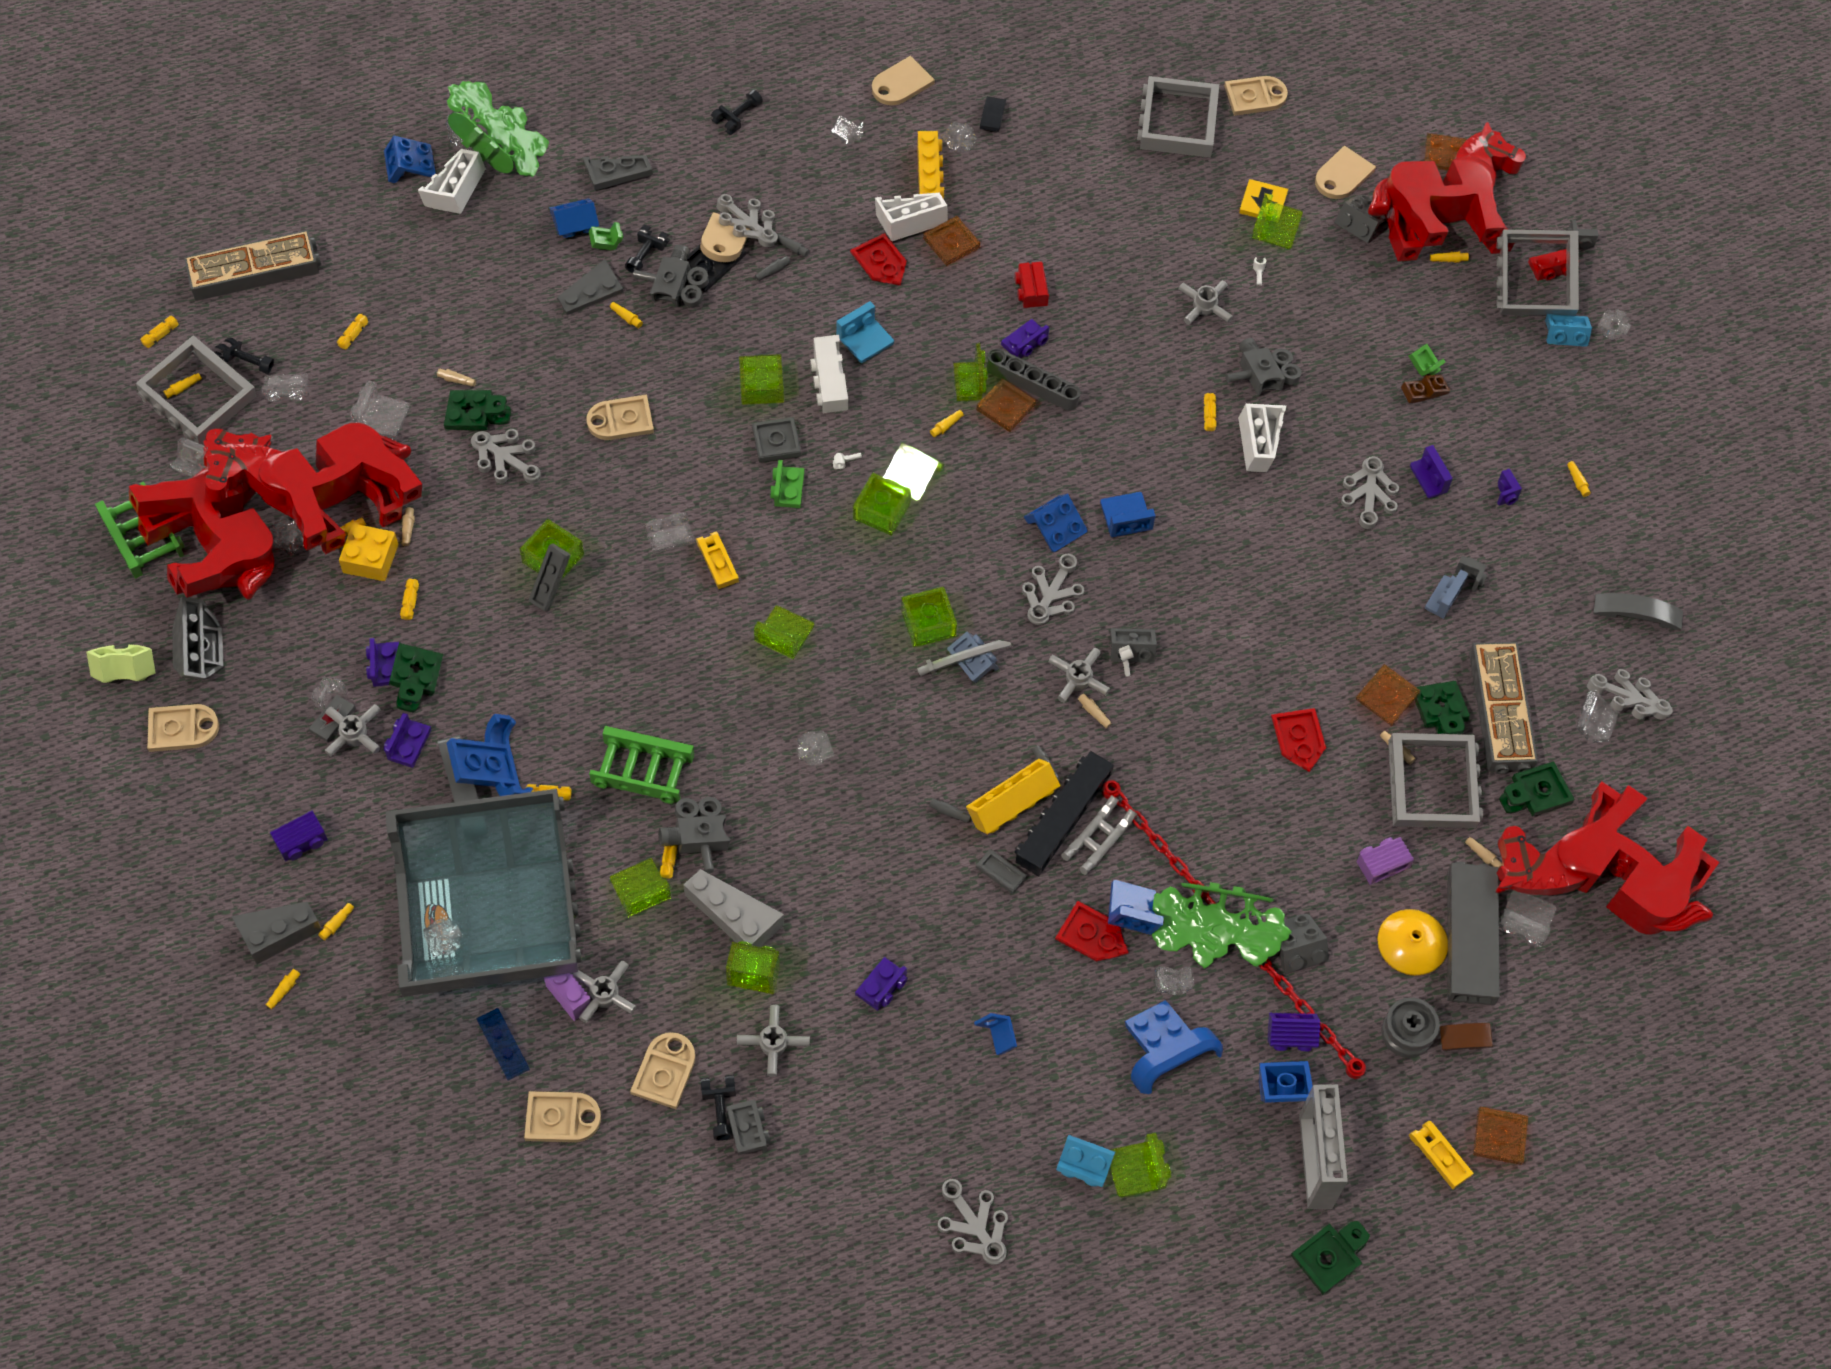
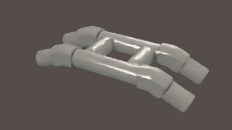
(1099, 822)

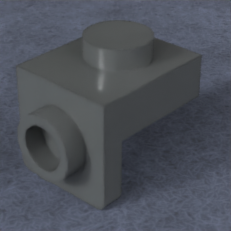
(1586, 237)
(1474, 569)

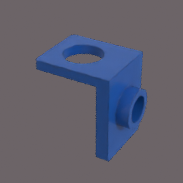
(1001, 1032)

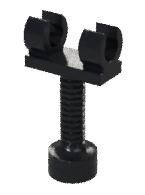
(734, 123)
(644, 237)
(265, 364)
(722, 1130)

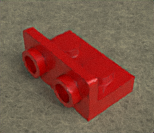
(1548, 265)

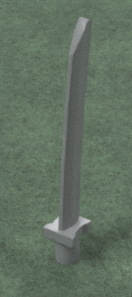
(961, 656)

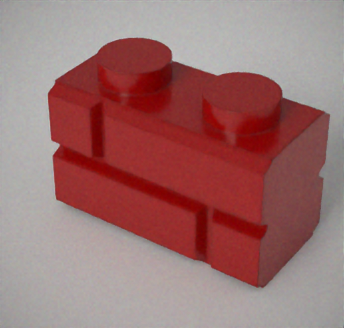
(1032, 284)

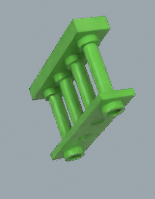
(127, 546)
(637, 744)

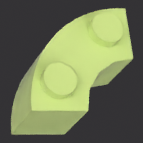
(128, 663)

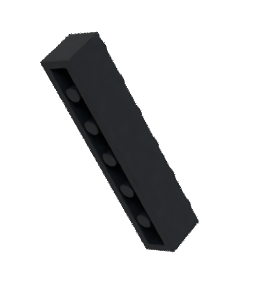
(1064, 813)

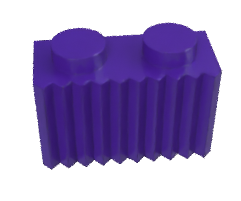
(299, 836)
(1293, 1031)

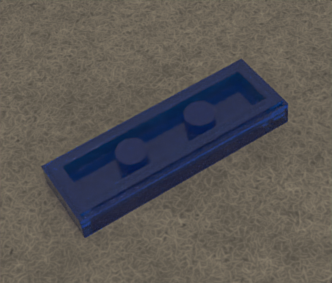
(502, 1044)

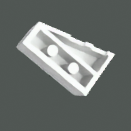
(829, 374)

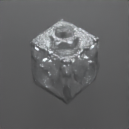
(959, 137)
(1606, 323)
(286, 536)
(814, 747)
(442, 937)

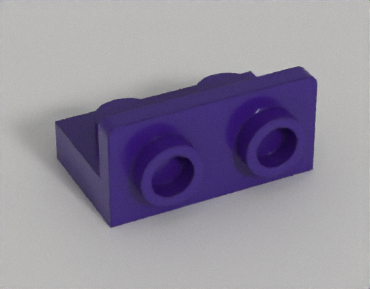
(1025, 339)
(1432, 473)
(381, 661)
(406, 741)
(881, 983)

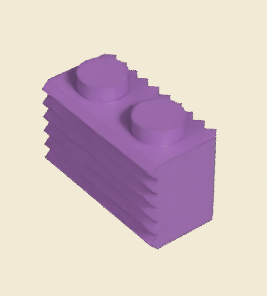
(1384, 860)
(568, 993)

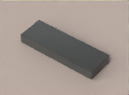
(549, 577)

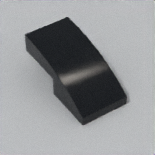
(992, 114)

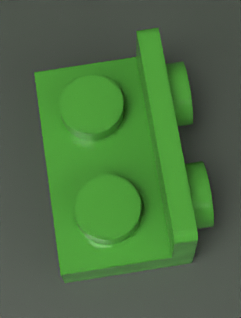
(788, 486)

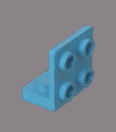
(863, 333)

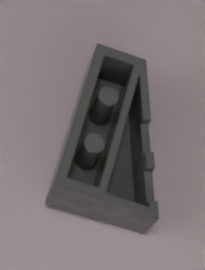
(276, 929)

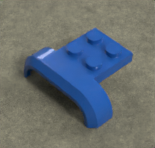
(488, 761)
(1166, 1042)

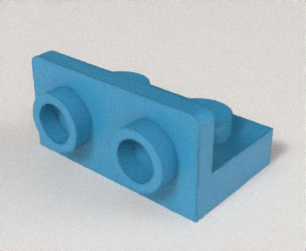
(1568, 330)
(1085, 1161)

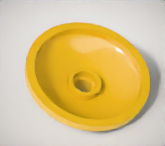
(1411, 954)

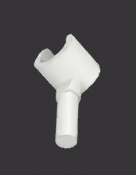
(1259, 267)
(840, 459)
(1125, 654)

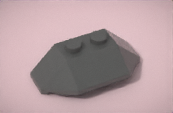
(196, 640)

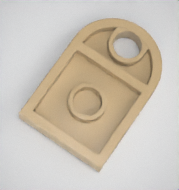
(901, 82)
(1255, 94)
(1343, 171)
(721, 238)
(621, 418)
(180, 727)
(664, 1071)
(558, 1117)

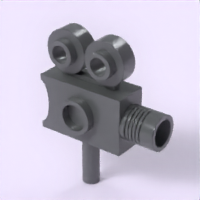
(672, 278)
(1264, 368)
(697, 833)

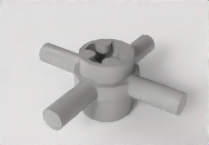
(1205, 302)
(1085, 676)
(346, 731)
(605, 1000)
(773, 1031)

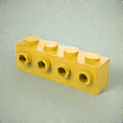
(929, 162)
(1013, 796)

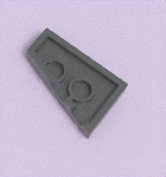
(611, 172)
(591, 289)

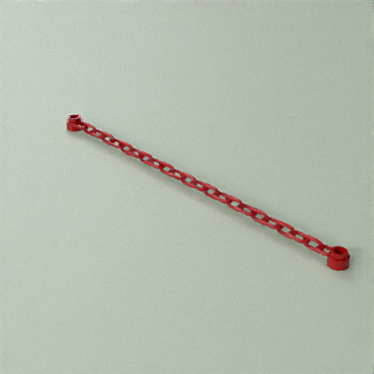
(1351, 1072)

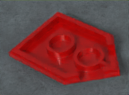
(881, 260)
(1299, 737)
(1091, 934)

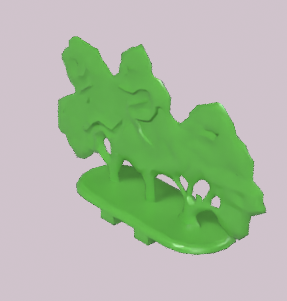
(503, 128)
(1213, 928)

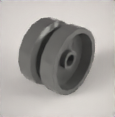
(1410, 1027)

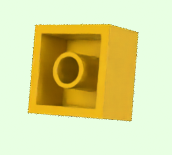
(368, 552)

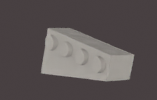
(733, 910)

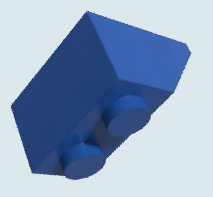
(574, 217)
(1284, 1081)

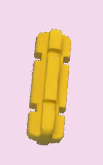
(159, 331)
(352, 331)
(1210, 412)
(409, 599)
(564, 792)
(668, 861)

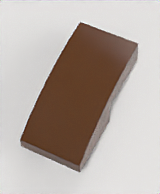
(1428, 388)
(1466, 1036)

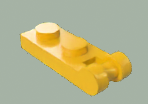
(717, 560)
(1441, 1155)

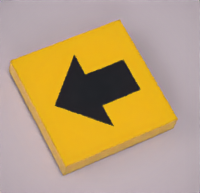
(1255, 194)

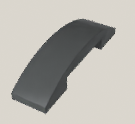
(1638, 607)

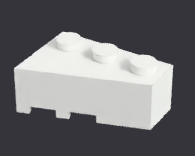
(454, 184)
(911, 215)
(1260, 434)

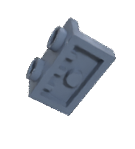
(1446, 593)
(976, 666)

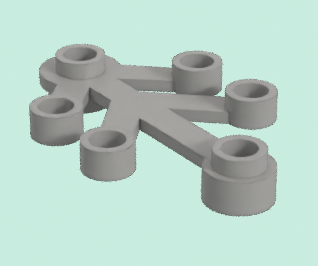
(765, 236)
(504, 454)
(1371, 490)
(1051, 593)
(1657, 707)
(975, 1226)

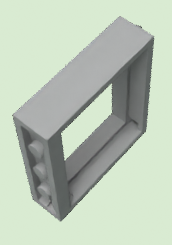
(1172, 143)
(1569, 238)
(193, 346)
(1399, 814)
(1323, 1147)

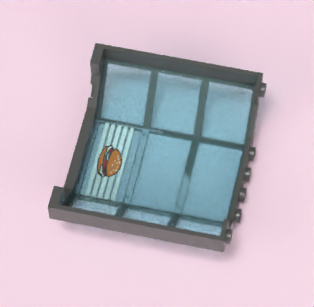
(496, 874)

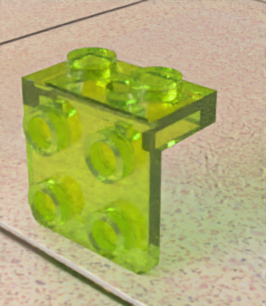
(1140, 1167)

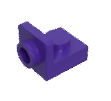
(1509, 488)

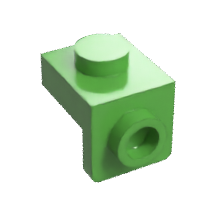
(606, 238)
(1425, 361)

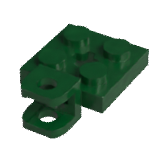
(484, 410)
(413, 684)
(1446, 719)
(1526, 794)
(1340, 1246)

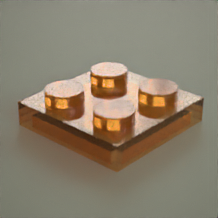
(1442, 149)
(951, 240)
(1006, 405)
(1387, 695)
(1500, 1135)

